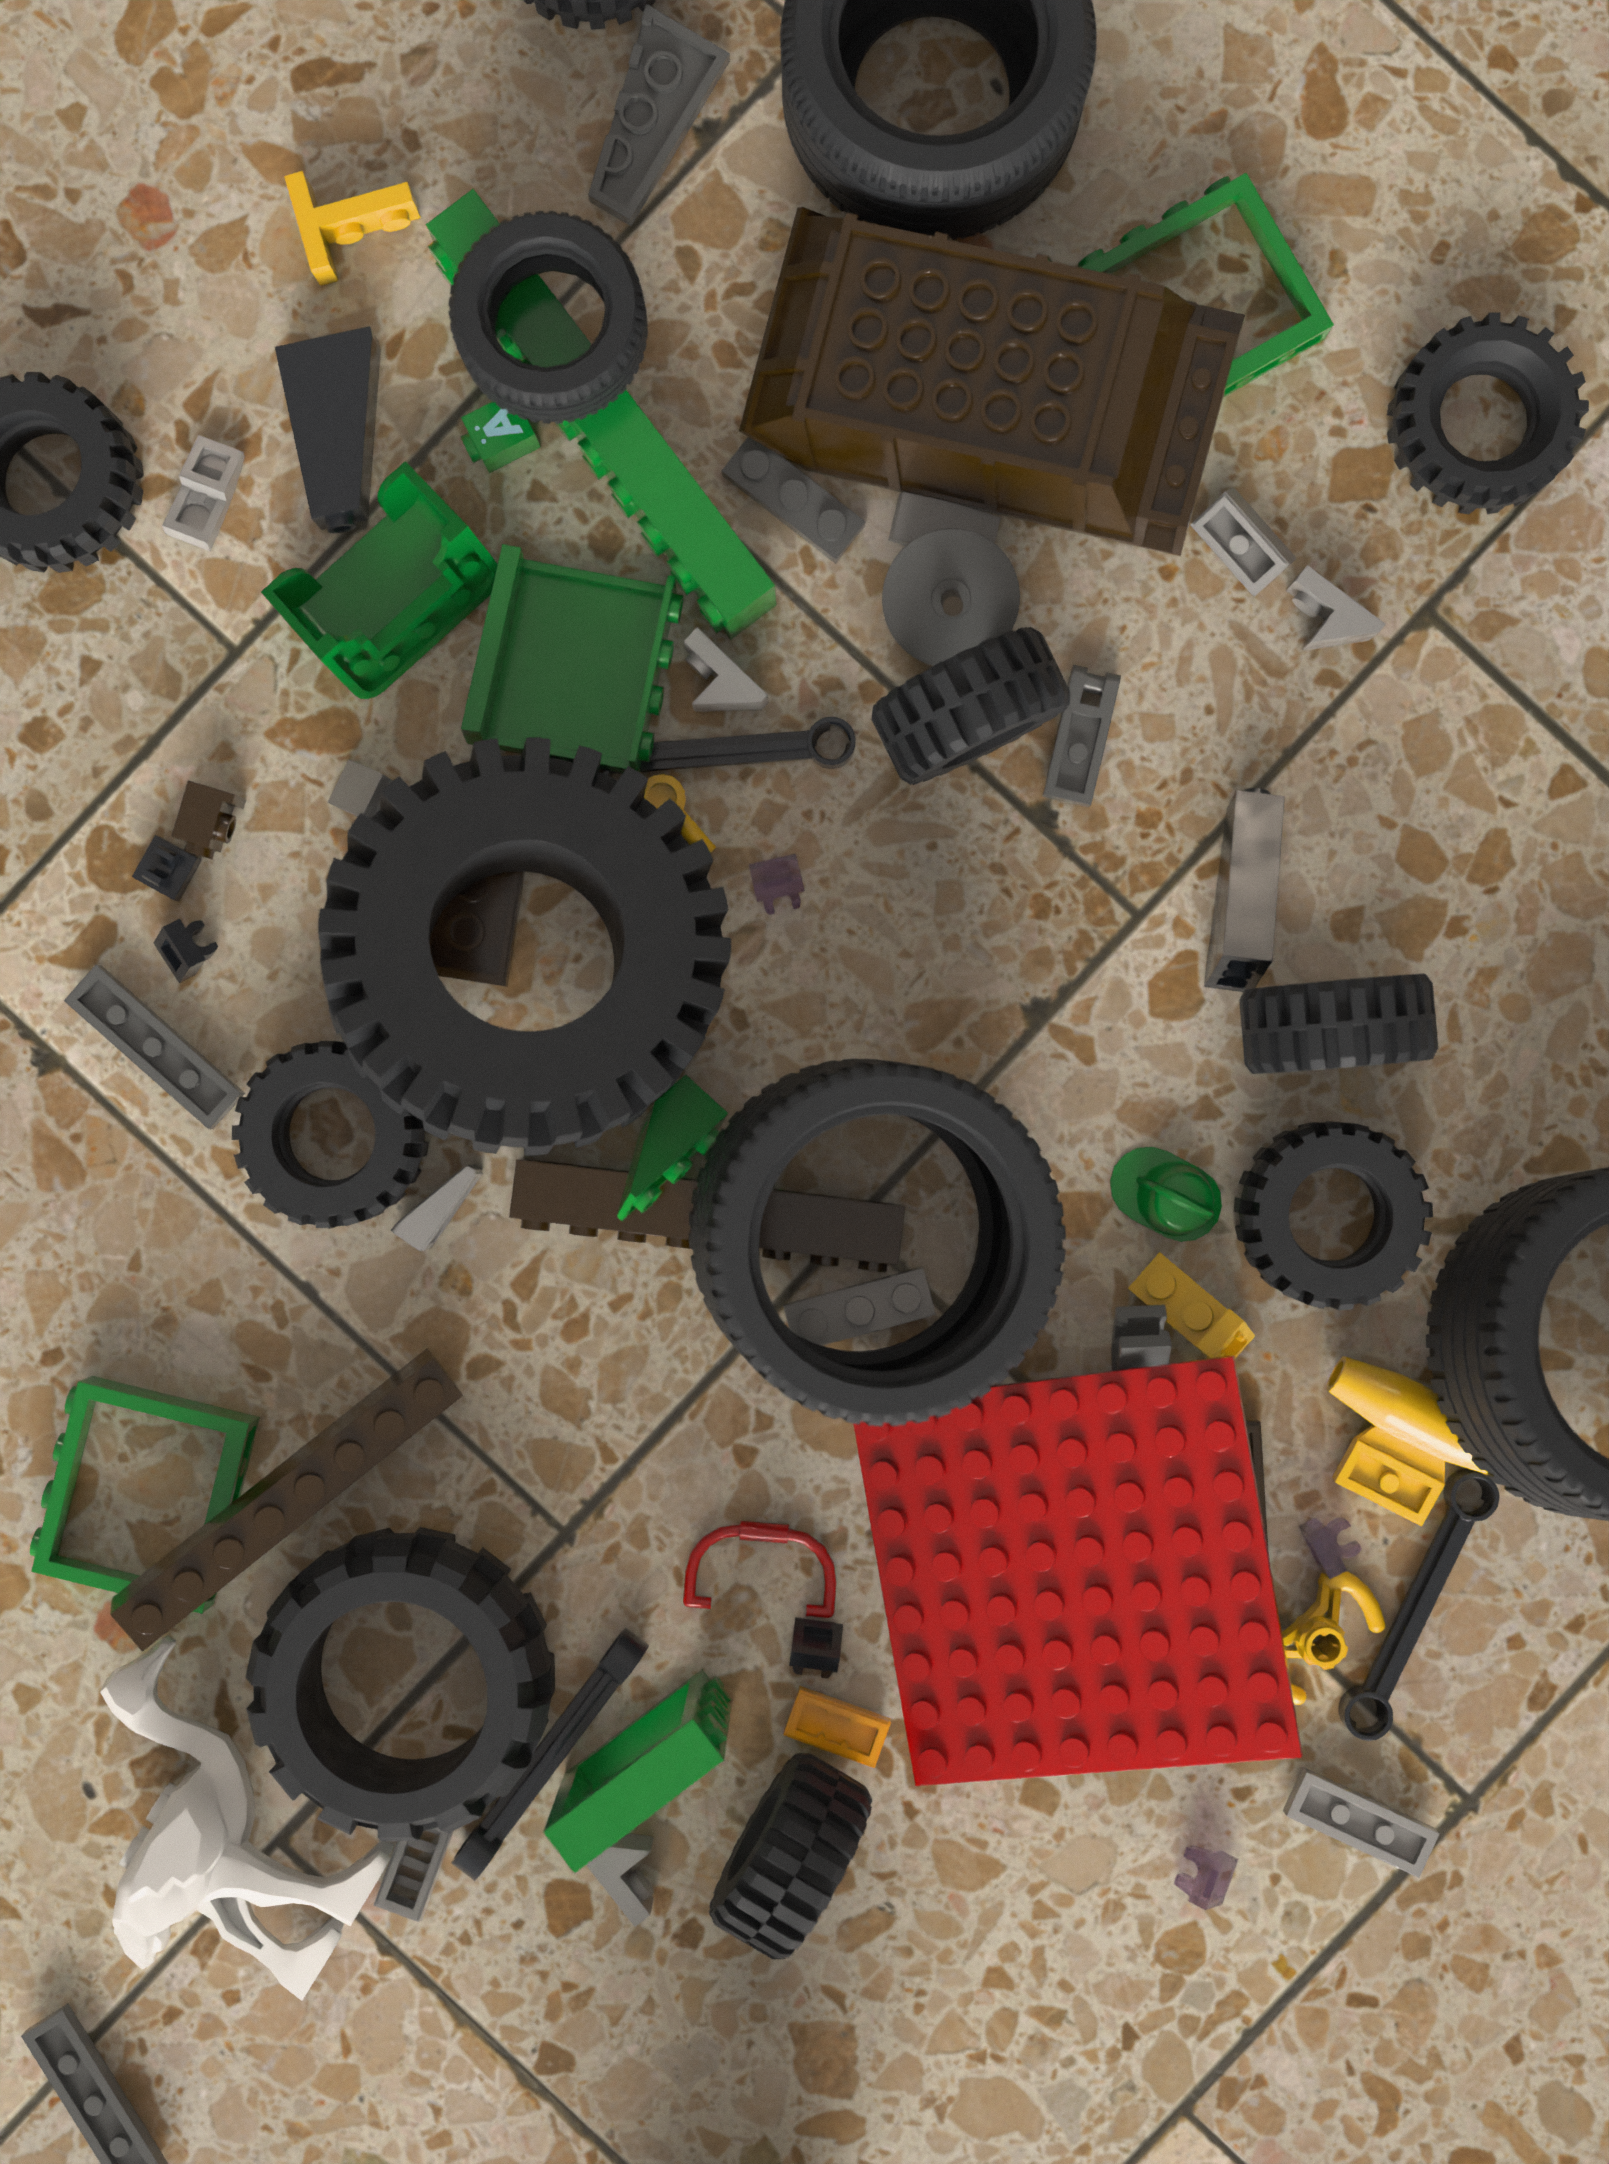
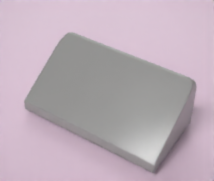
(1243, 541)

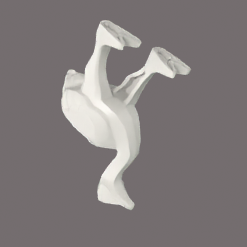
(201, 1847)

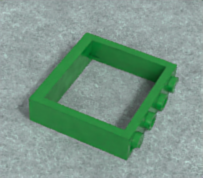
(1182, 217)
(69, 1449)
(640, 1770)

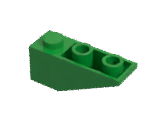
(673, 1132)

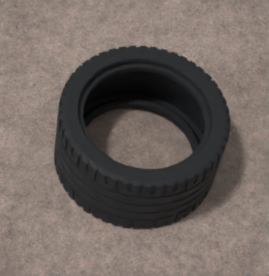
(993, 1314)
(1488, 1344)

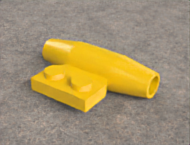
(1406, 1448)

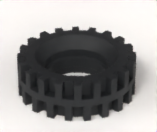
(1529, 368)

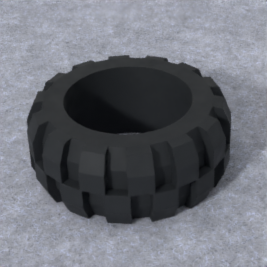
(327, 1762)

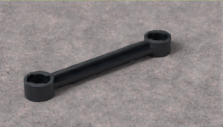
(748, 749)
(1418, 1604)
(493, 1829)

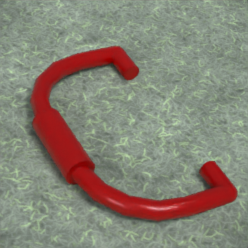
(763, 1533)

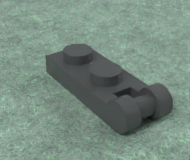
(1081, 738)

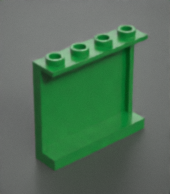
(571, 661)

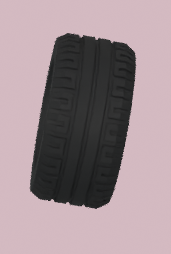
(532, 247)

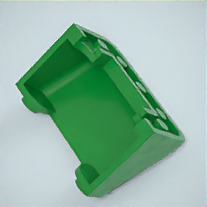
(390, 590)

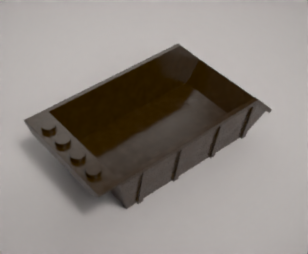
(991, 379)

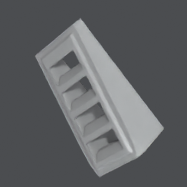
(430, 1218)
(399, 1904)

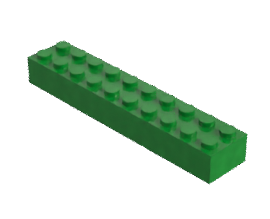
(621, 444)

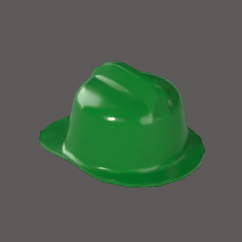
(1166, 1194)

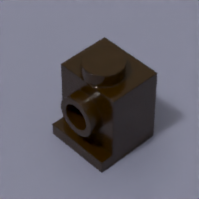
(206, 819)

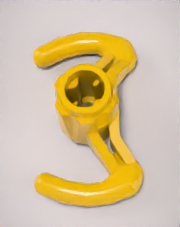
(1331, 1645)

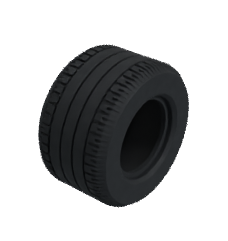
(935, 181)

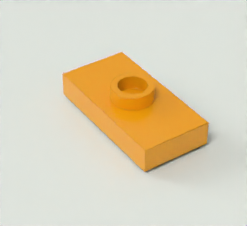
(837, 1726)

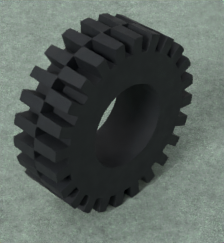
(547, 821)

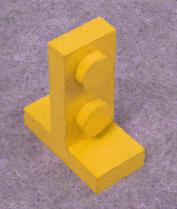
(345, 219)
(1192, 1309)

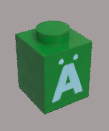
(497, 436)

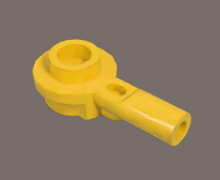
(663, 787)

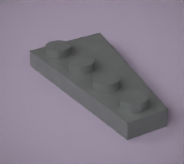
(660, 99)

